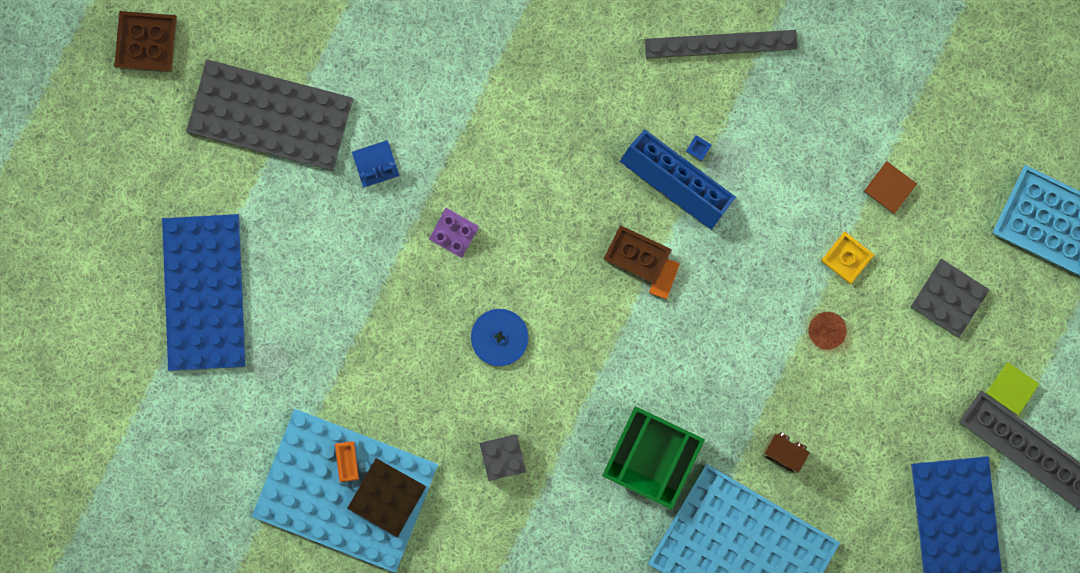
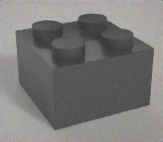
(502, 457)

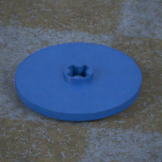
(512, 329)

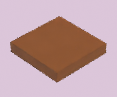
(890, 187)

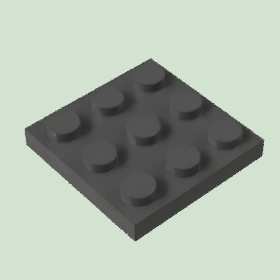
(949, 298)

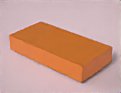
(665, 280)
(346, 461)

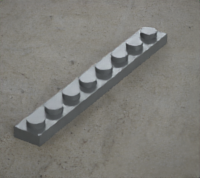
(720, 44)

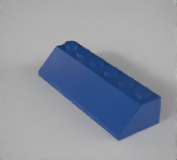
(677, 179)

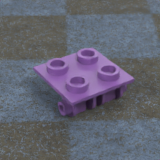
(454, 232)

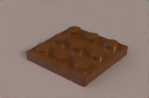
(145, 41)

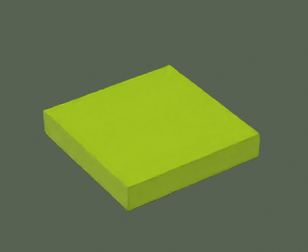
(1012, 388)

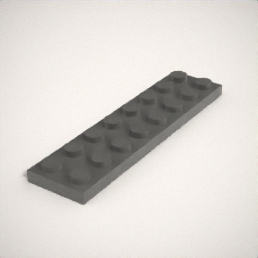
(1024, 446)

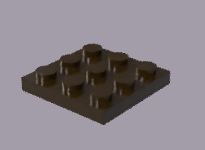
(386, 497)

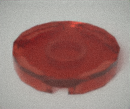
(823, 326)

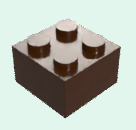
(786, 453)

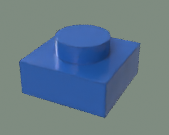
(698, 148)

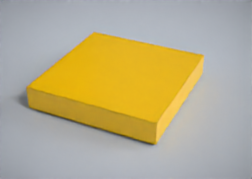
(847, 257)

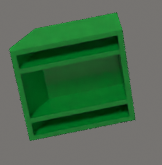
(653, 457)

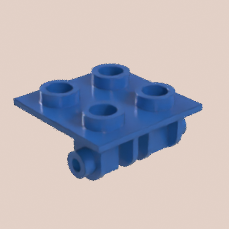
(375, 163)

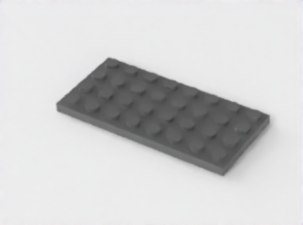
(269, 115)

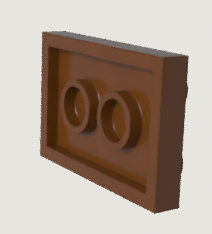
(637, 254)

